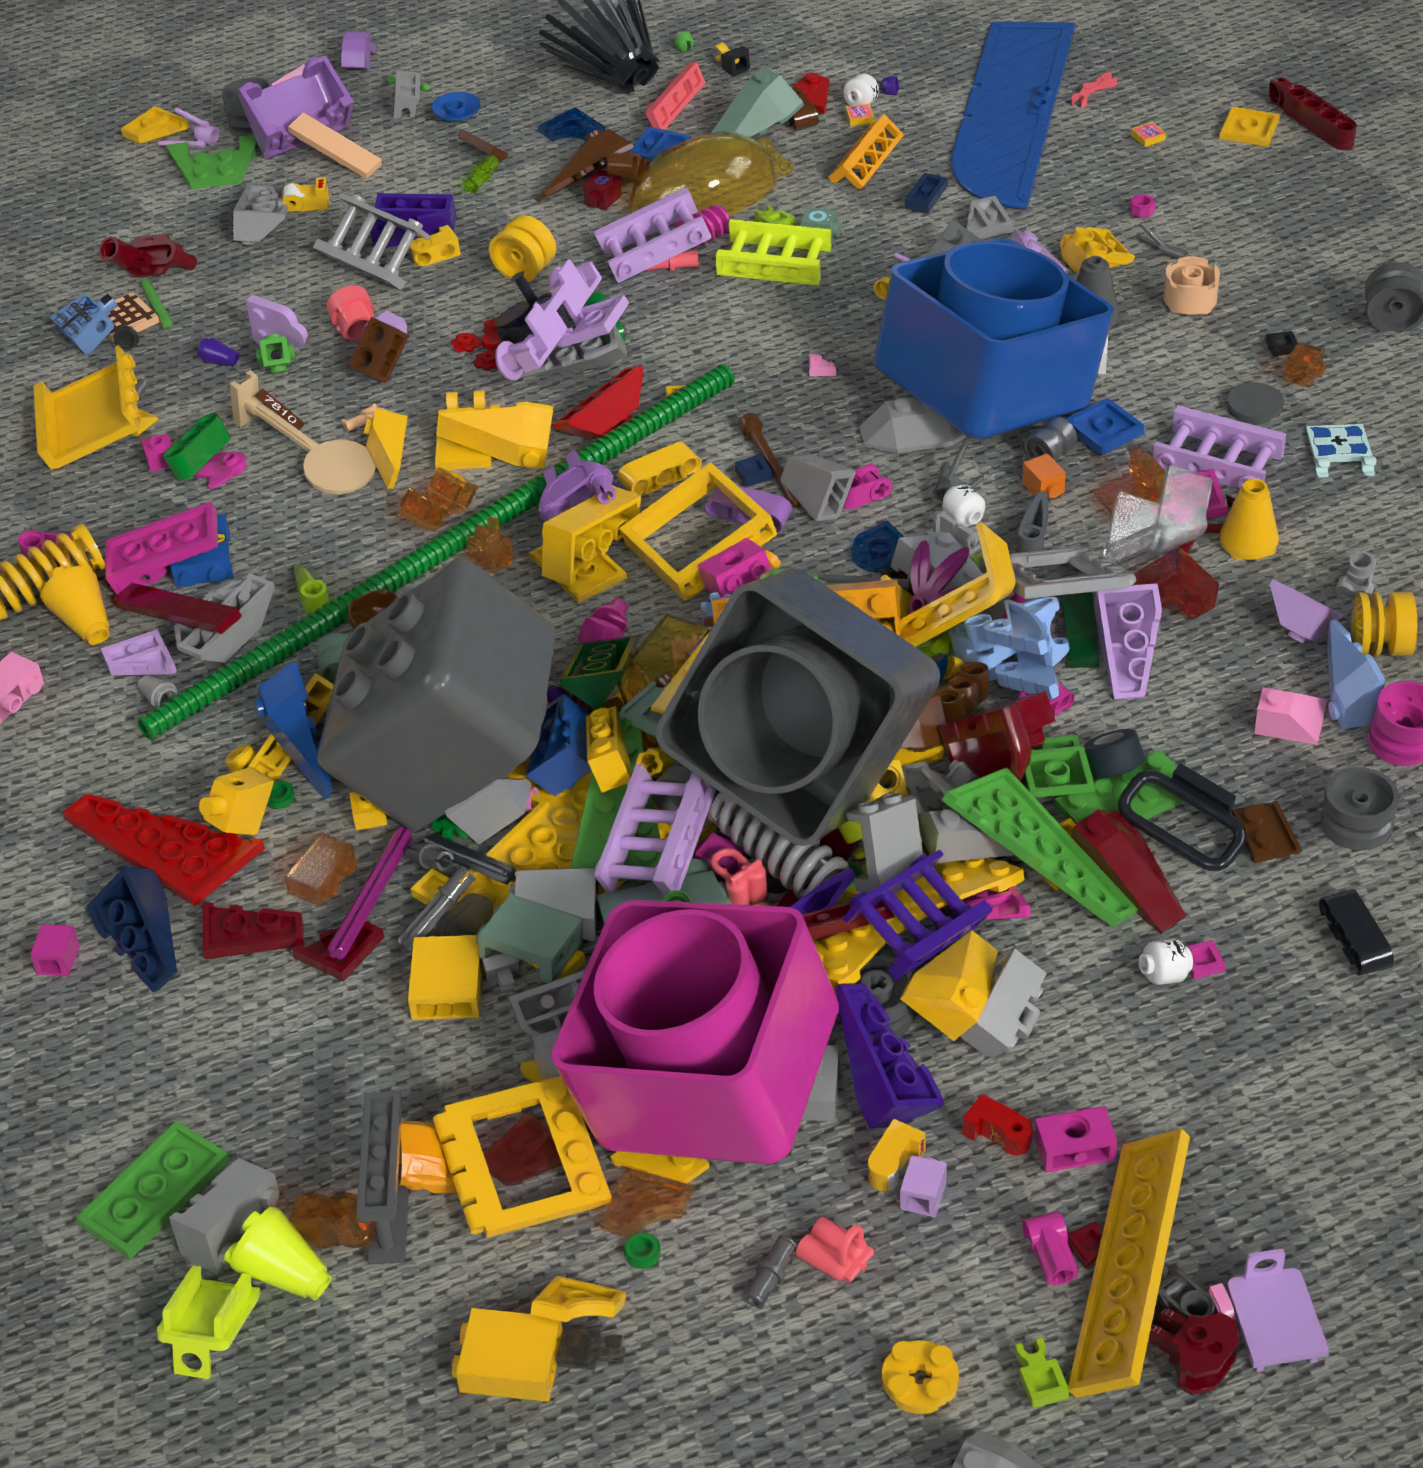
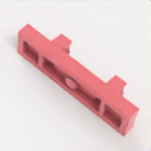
(675, 97)

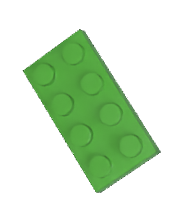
(1147, 803)
(152, 1190)

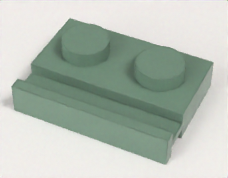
(639, 709)

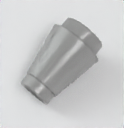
(156, 690)

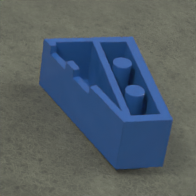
(562, 747)

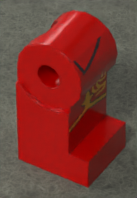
(999, 1125)

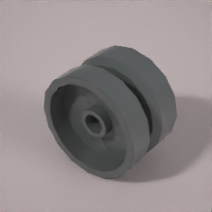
(1395, 297)
(1359, 808)
(888, 992)

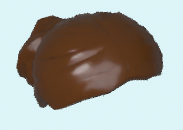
(368, 606)

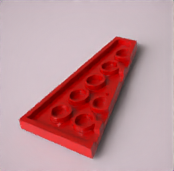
(182, 852)

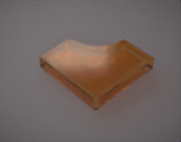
(643, 1200)

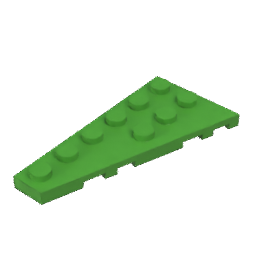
(601, 812)
(1024, 827)

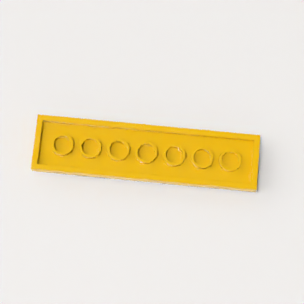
(1129, 1265)

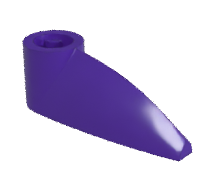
(826, 893)

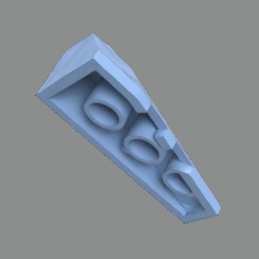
(1353, 679)

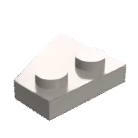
(988, 218)

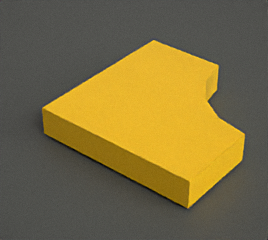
(573, 1298)

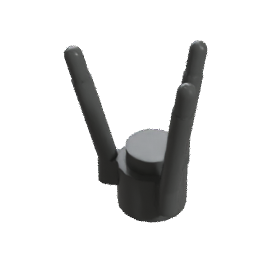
(949, 480)

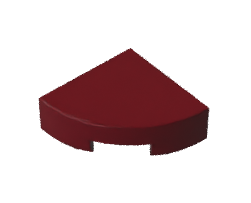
(1086, 1243)

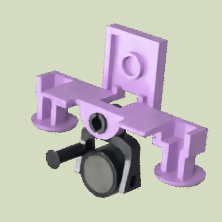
(541, 319)

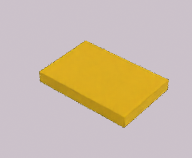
(597, 578)

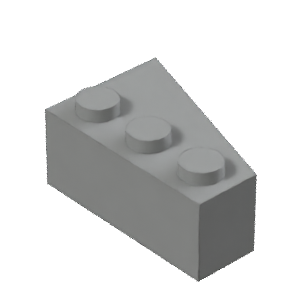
(218, 1216)

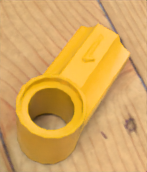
(655, 761)

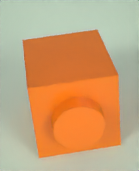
(1044, 475)

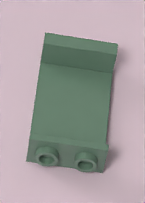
(699, 887)

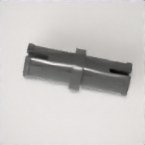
(770, 1271)

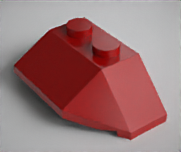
(605, 407)

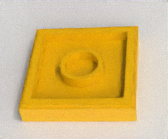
(1249, 126)

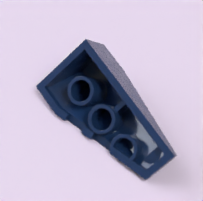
(137, 918)

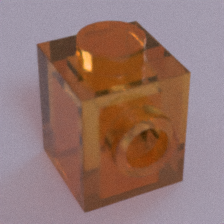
(1304, 365)

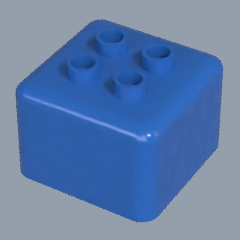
(992, 336)

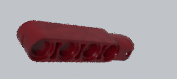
(1314, 113)

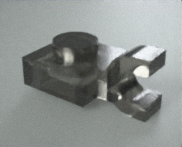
(584, 1348)

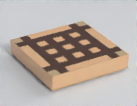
(131, 312)

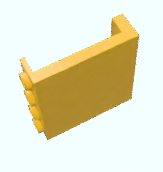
(86, 412)

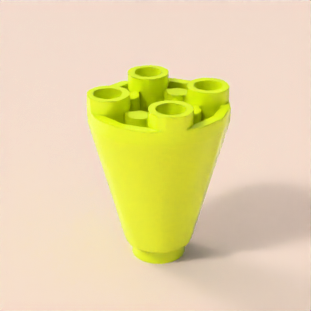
(278, 1255)

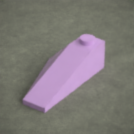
(1127, 635)

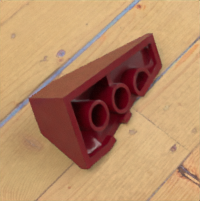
(1130, 865)

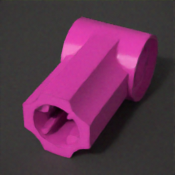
(1049, 1241)

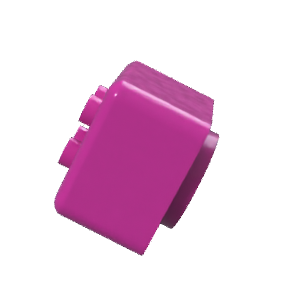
(698, 1030)

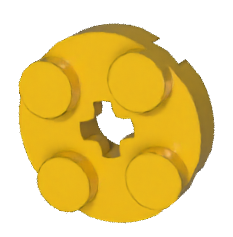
(920, 1356)

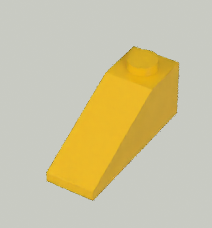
(386, 443)

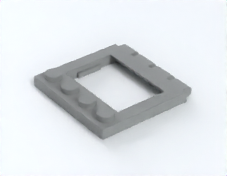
(1099, 571)

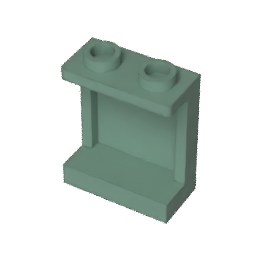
(532, 934)

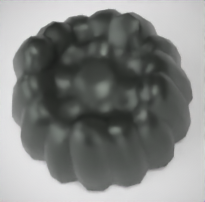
(126, 337)

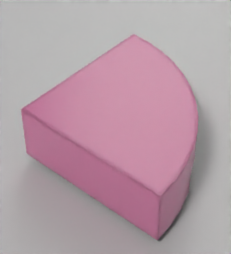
(820, 367)

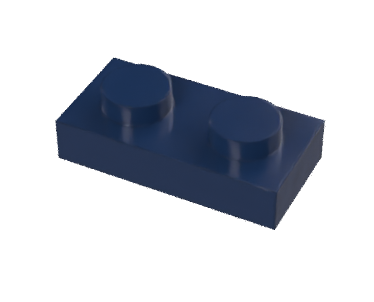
(926, 193)

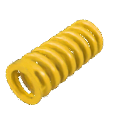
(77, 545)

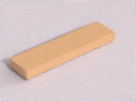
(334, 145)

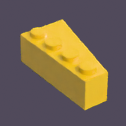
(583, 533)

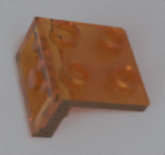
(1143, 482)

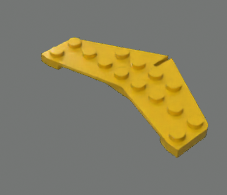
(850, 950)

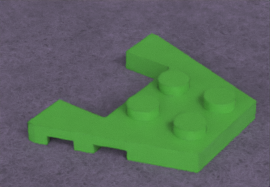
(214, 168)

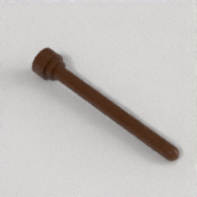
(752, 427)

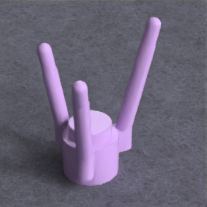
(204, 133)

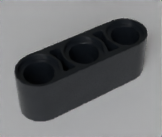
(1357, 931)

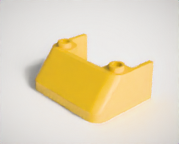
(965, 600)

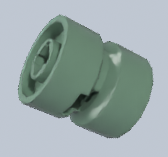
(329, 654)

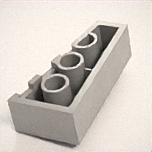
(941, 547)

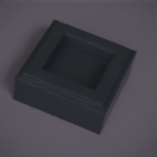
(1281, 343)

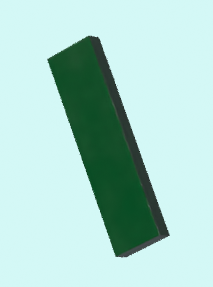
(1080, 630)

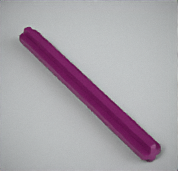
(369, 893)

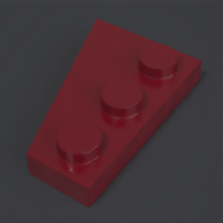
(246, 932)

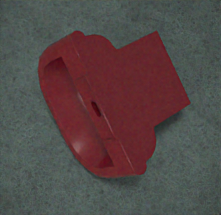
(999, 735)

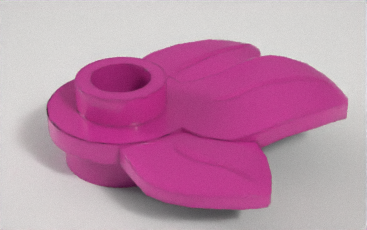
(222, 468)

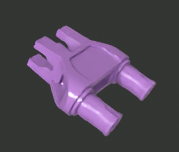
(574, 486)

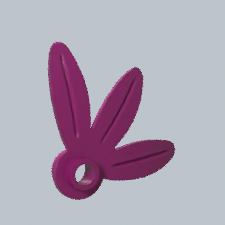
(927, 589)

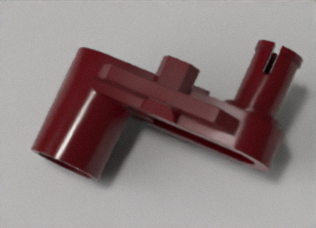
(146, 255)

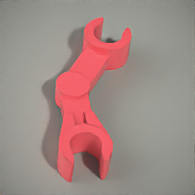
(1101, 82)

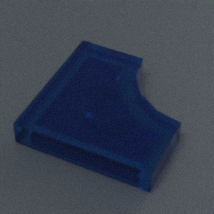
(570, 125)

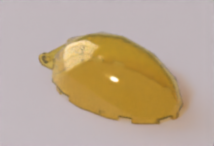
(715, 169)

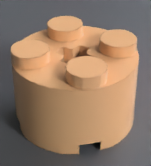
(1191, 286)

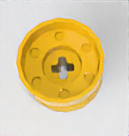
(1393, 623)

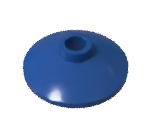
(456, 106)

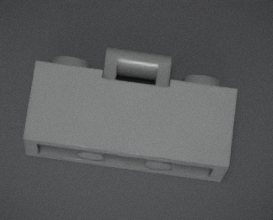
(1012, 993)

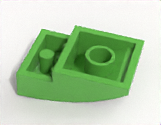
(1058, 768)

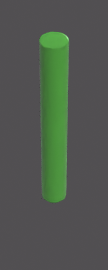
(156, 303)

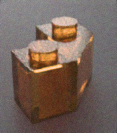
(445, 495)

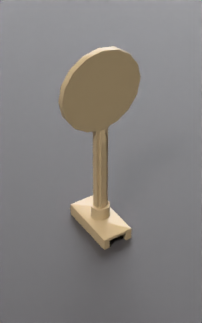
(330, 466)

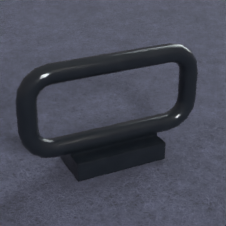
(1200, 794)

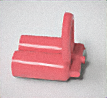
(745, 886)
(835, 1250)

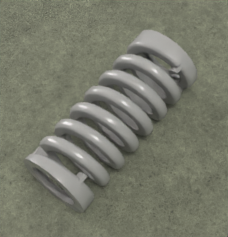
(809, 862)

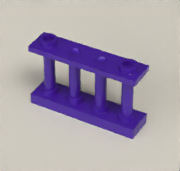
(927, 942)

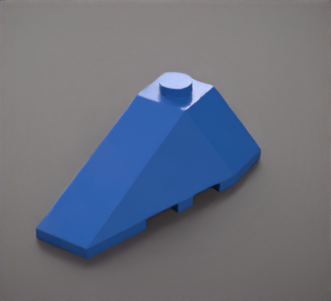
(285, 714)

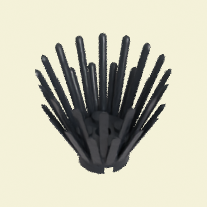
(622, 48)

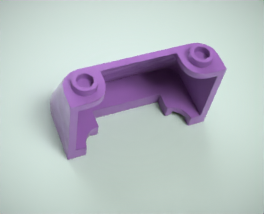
(273, 109)

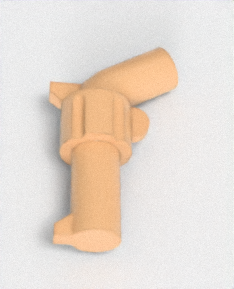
(360, 420)

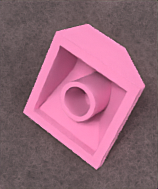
(1290, 716)

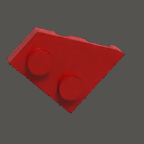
(815, 89)

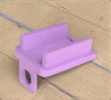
(1275, 1313)

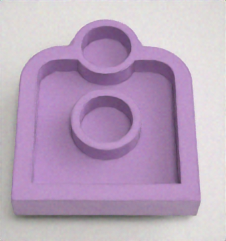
(273, 318)

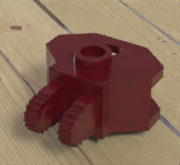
(1199, 1350)

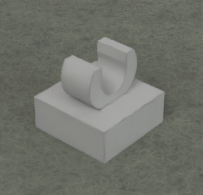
(501, 968)

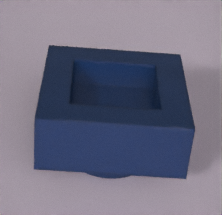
(753, 470)

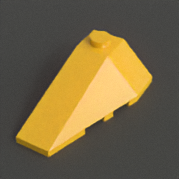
(954, 985)

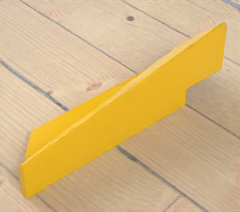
(272, 758)

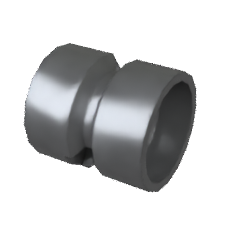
(1053, 437)

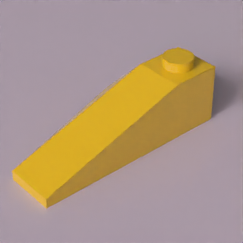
(506, 433)

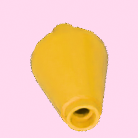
(1251, 523)
(77, 600)

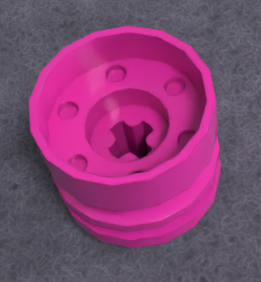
(1398, 724)

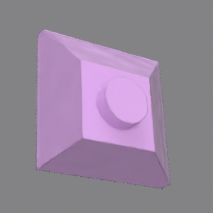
(1301, 614)

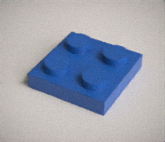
(1105, 426)

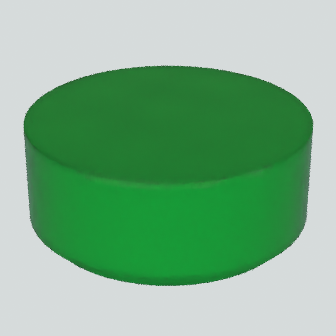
(281, 795)
(642, 1250)

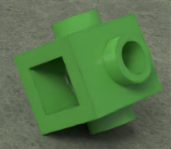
(272, 344)

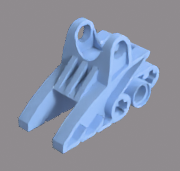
(1022, 633)

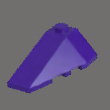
(882, 1070)

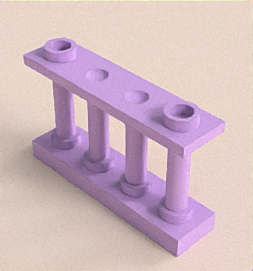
(645, 222)
(1222, 431)
(675, 849)

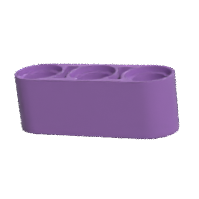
(776, 506)

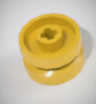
(522, 246)

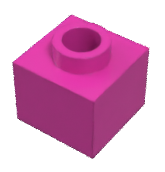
(154, 450)

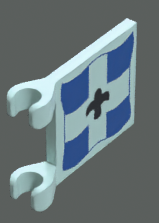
(1340, 444)

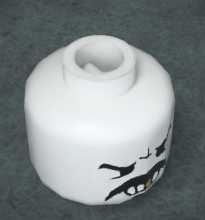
(861, 90)
(964, 505)
(1166, 961)

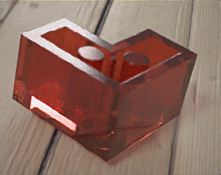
(1181, 582)

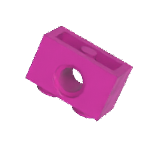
(734, 567)
(1092, 1144)

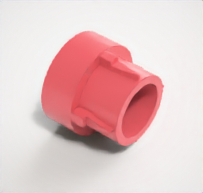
(350, 310)

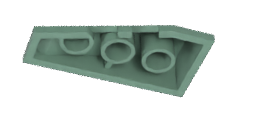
(759, 105)

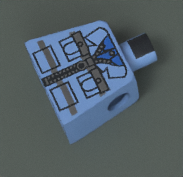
(86, 321)

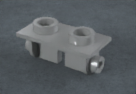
(961, 533)

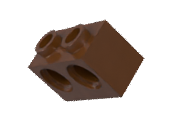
(378, 350)

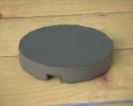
(1255, 402)

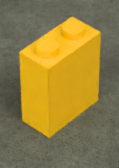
(445, 978)
(507, 1355)

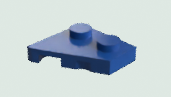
(656, 141)

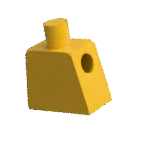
(237, 801)

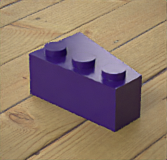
(428, 209)

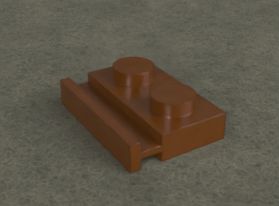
(1267, 832)

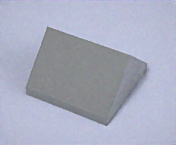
(491, 808)

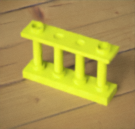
(773, 267)

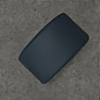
(1114, 753)

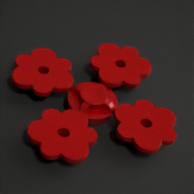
(490, 341)

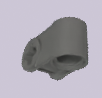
(1183, 1295)

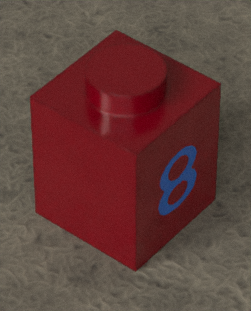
(602, 190)

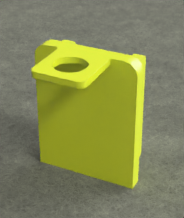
(205, 1318)

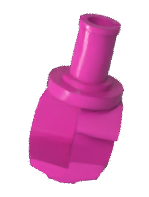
(605, 623)

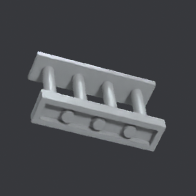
(370, 265)

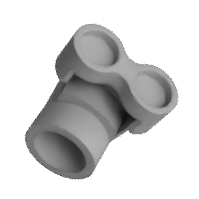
(1358, 576)

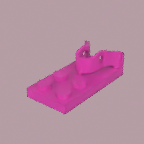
(159, 544)

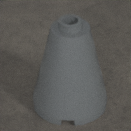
(1097, 277)

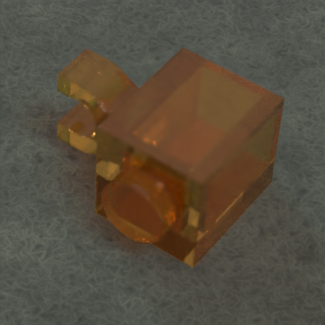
(490, 547)

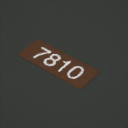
(280, 409)

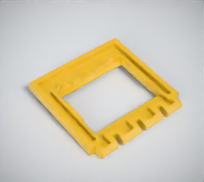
(475, 1181)

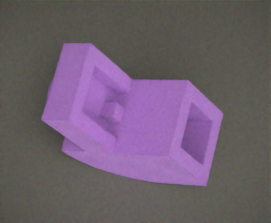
(357, 50)

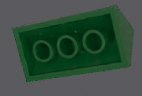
(598, 668)

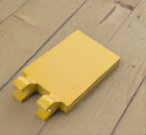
(456, 456)

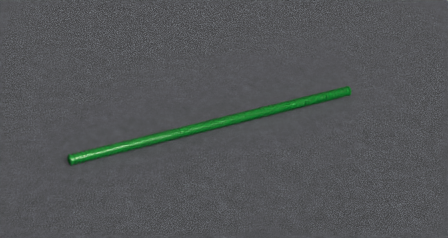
(424, 557)

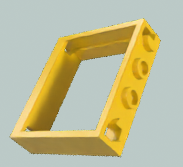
(677, 501)

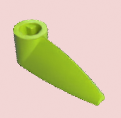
(311, 592)

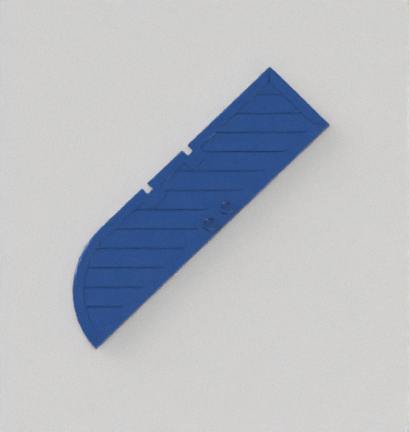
(1011, 110)

